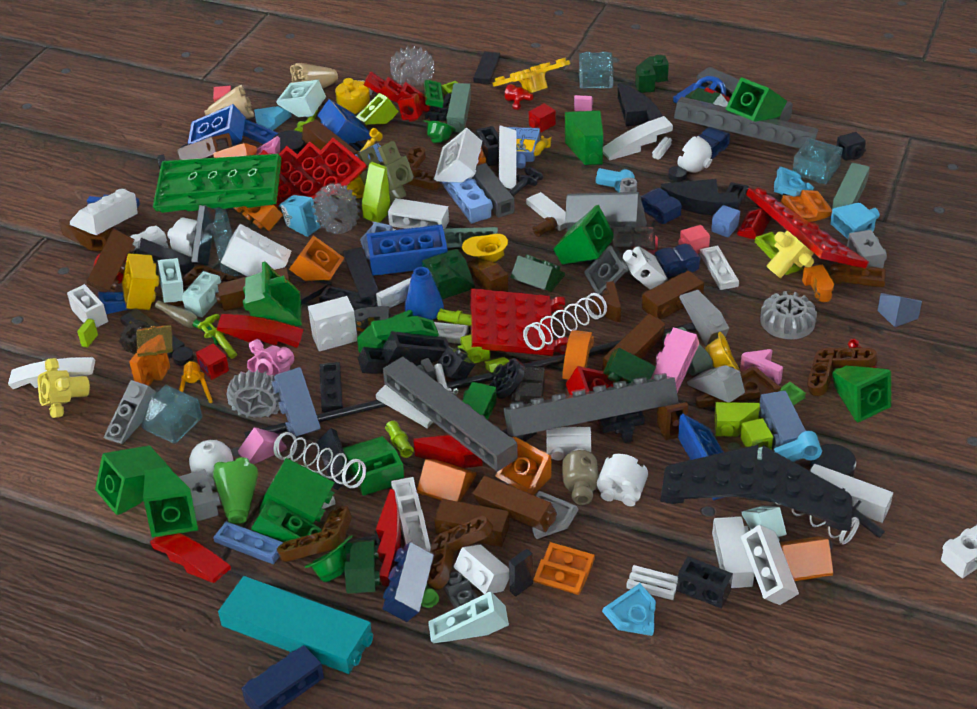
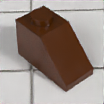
(669, 418)

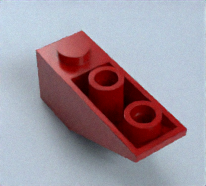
(447, 450)

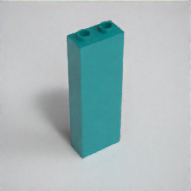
(295, 621)

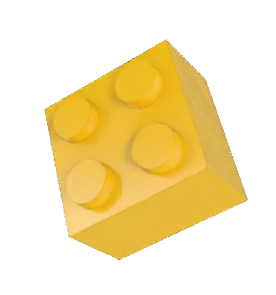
(139, 281)

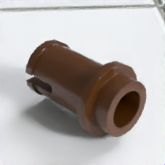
(545, 226)

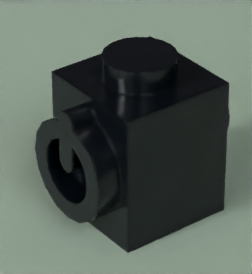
(852, 145)

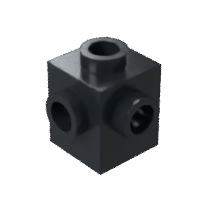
(456, 363)

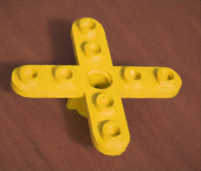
(534, 79)

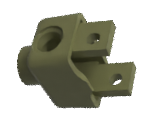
(397, 166)

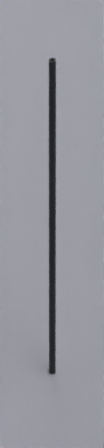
(455, 384)

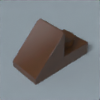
(612, 301)

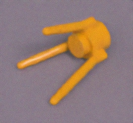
(192, 374)

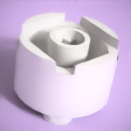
(183, 236)
(622, 479)

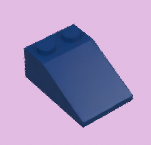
(221, 122)

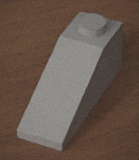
(704, 316)
(719, 382)

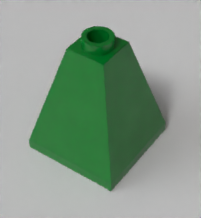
(863, 390)

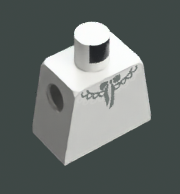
(641, 260)

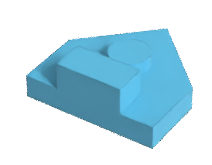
(271, 117)
(790, 183)
(633, 611)

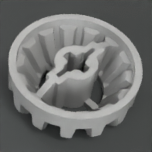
(787, 322)

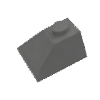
(606, 268)

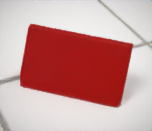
(754, 224)

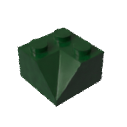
(450, 273)

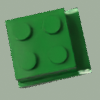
(272, 297)

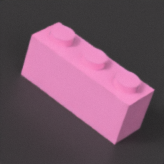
(676, 355)

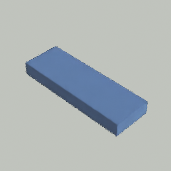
(248, 542)

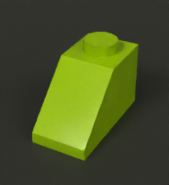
(378, 111)
(731, 416)

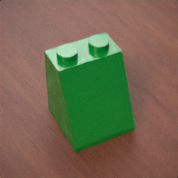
(755, 101)
(585, 136)
(585, 238)
(123, 476)
(300, 491)
(168, 503)

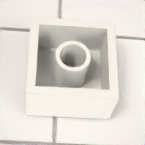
(332, 323)

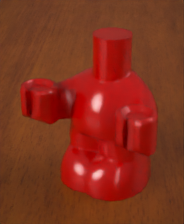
(517, 94)

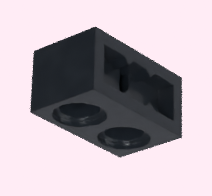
(704, 582)

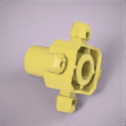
(790, 252)
(58, 388)

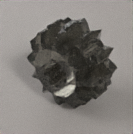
(129, 335)

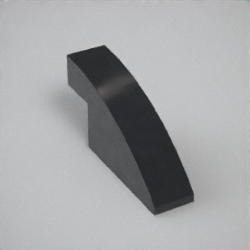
(635, 106)
(700, 196)
(407, 345)

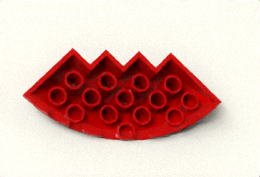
(314, 168)

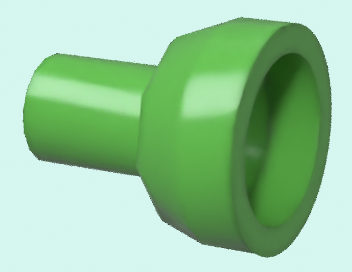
(430, 597)

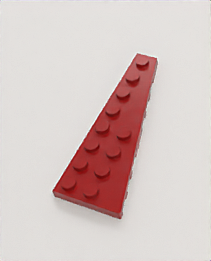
(806, 232)

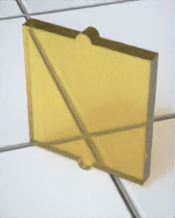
(154, 340)

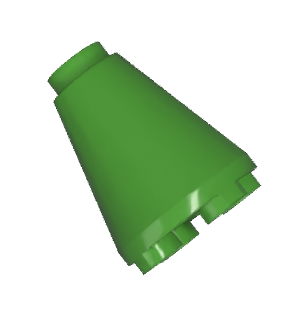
(236, 487)

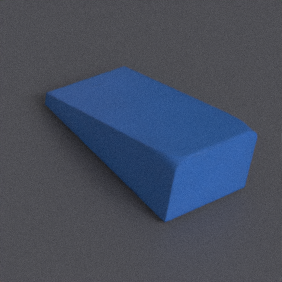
(112, 301)

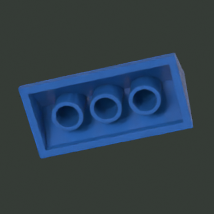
(697, 439)

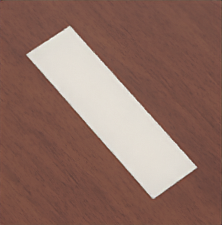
(507, 156)

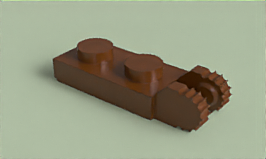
(851, 274)

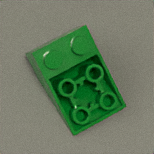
(380, 461)

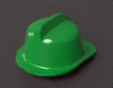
(439, 131)
(331, 564)

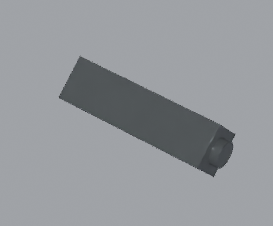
(494, 190)

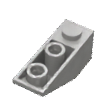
(129, 412)

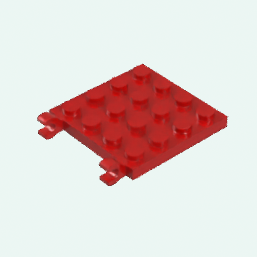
(502, 316)

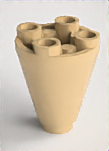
(307, 72)
(236, 97)

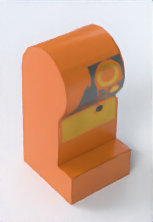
(820, 282)

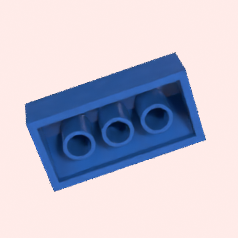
(404, 248)

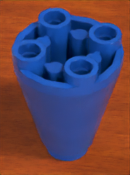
(423, 295)

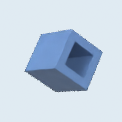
(725, 221)

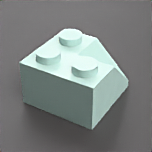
(302, 98)

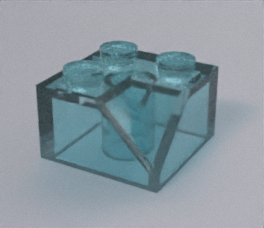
(595, 70)
(817, 160)
(171, 414)

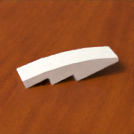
(633, 139)
(29, 373)
(411, 515)

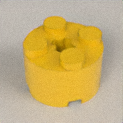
(352, 95)

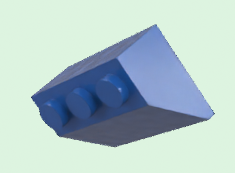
(343, 123)

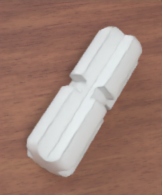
(662, 147)

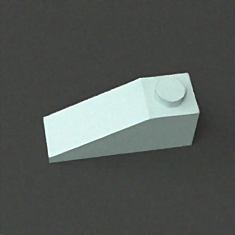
(470, 620)

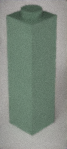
(459, 106)
(852, 185)

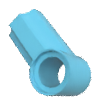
(612, 178)
(806, 447)

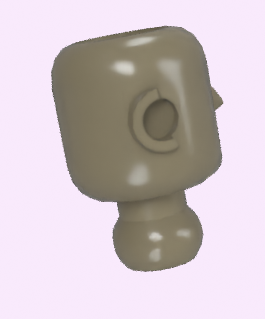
(580, 475)

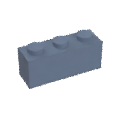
(296, 402)
(780, 417)

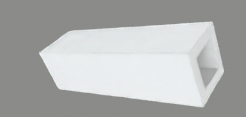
(874, 499)

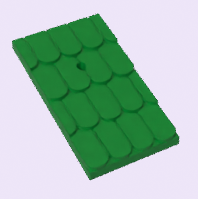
(218, 183)

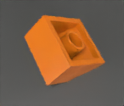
(316, 261)

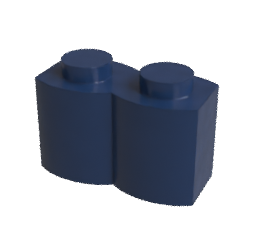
(717, 140)
(661, 205)
(678, 259)

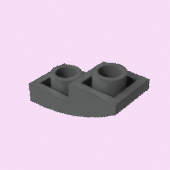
(459, 589)

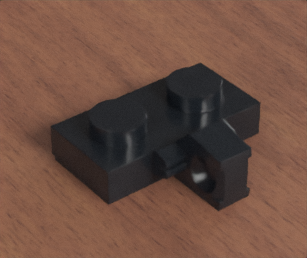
(622, 424)

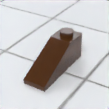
(488, 275)

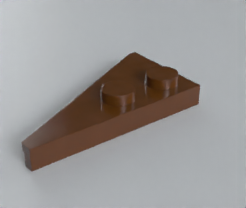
(754, 384)

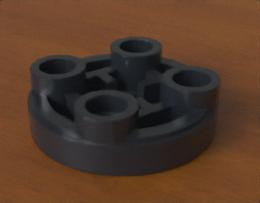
(292, 139)
(507, 377)
(837, 459)

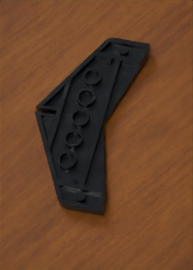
(768, 479)

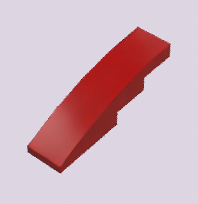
(393, 90)
(266, 330)
(389, 533)
(192, 555)

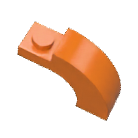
(577, 351)

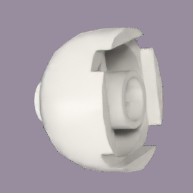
(696, 155)
(207, 454)

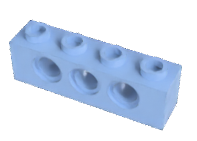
(470, 199)

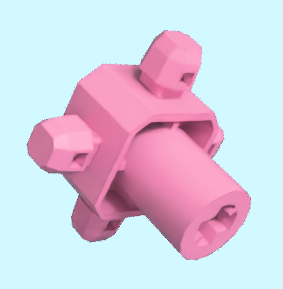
(272, 359)

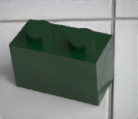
(626, 367)

